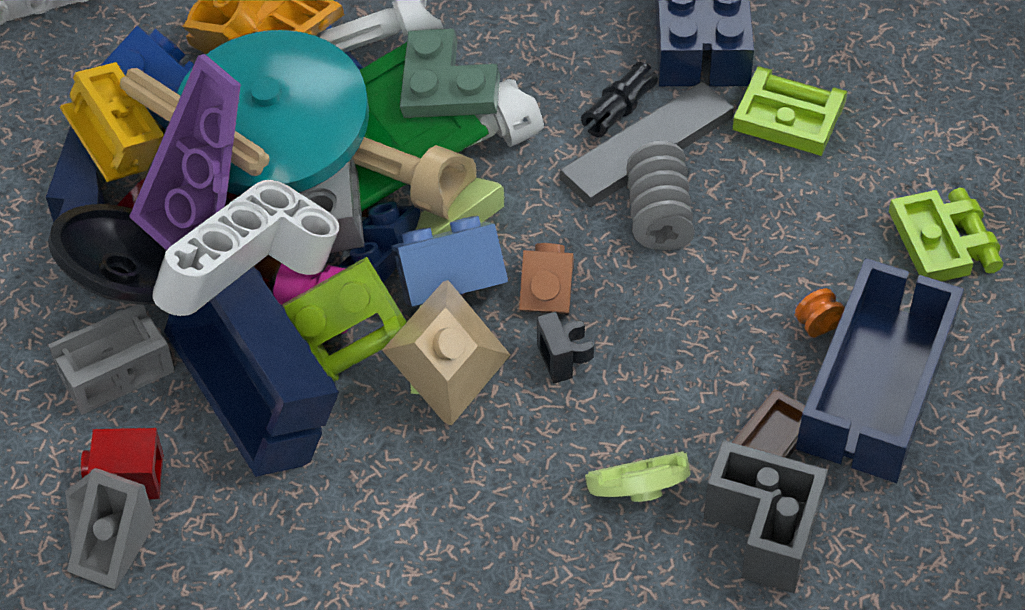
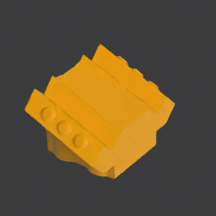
(219, 21)

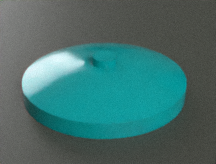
(296, 103)

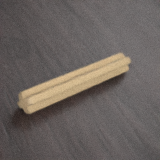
(164, 101)

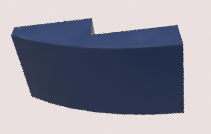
(380, 231)

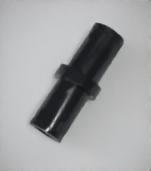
(619, 99)

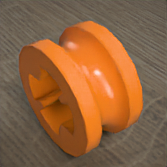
(819, 312)

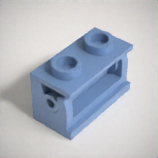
(464, 256)

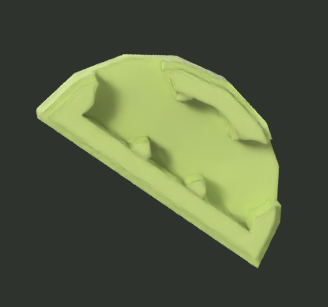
(640, 479)

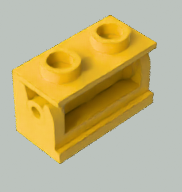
(111, 123)

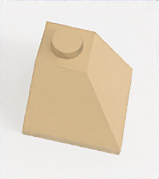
(446, 352)

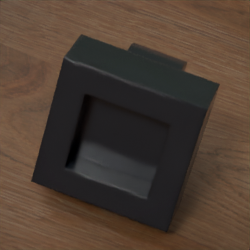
(557, 346)

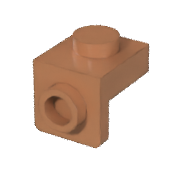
(546, 279)

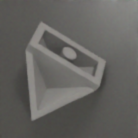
(106, 526)

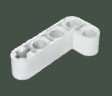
(256, 224)

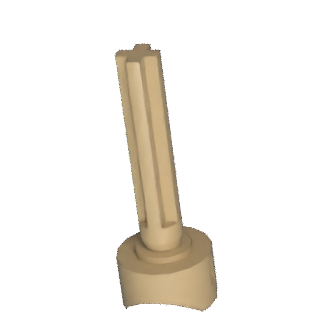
(433, 178)

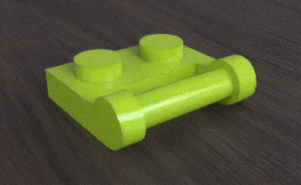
(789, 112)
(338, 306)

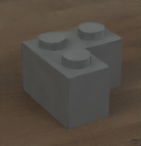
(773, 501)

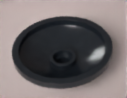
(107, 252)

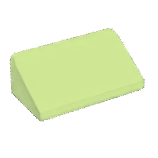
(478, 198)

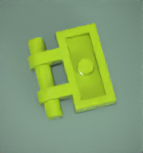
(933, 240)

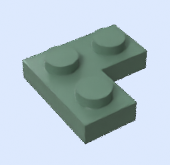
(440, 88)

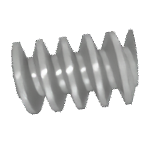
(660, 196)

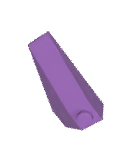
(193, 159)

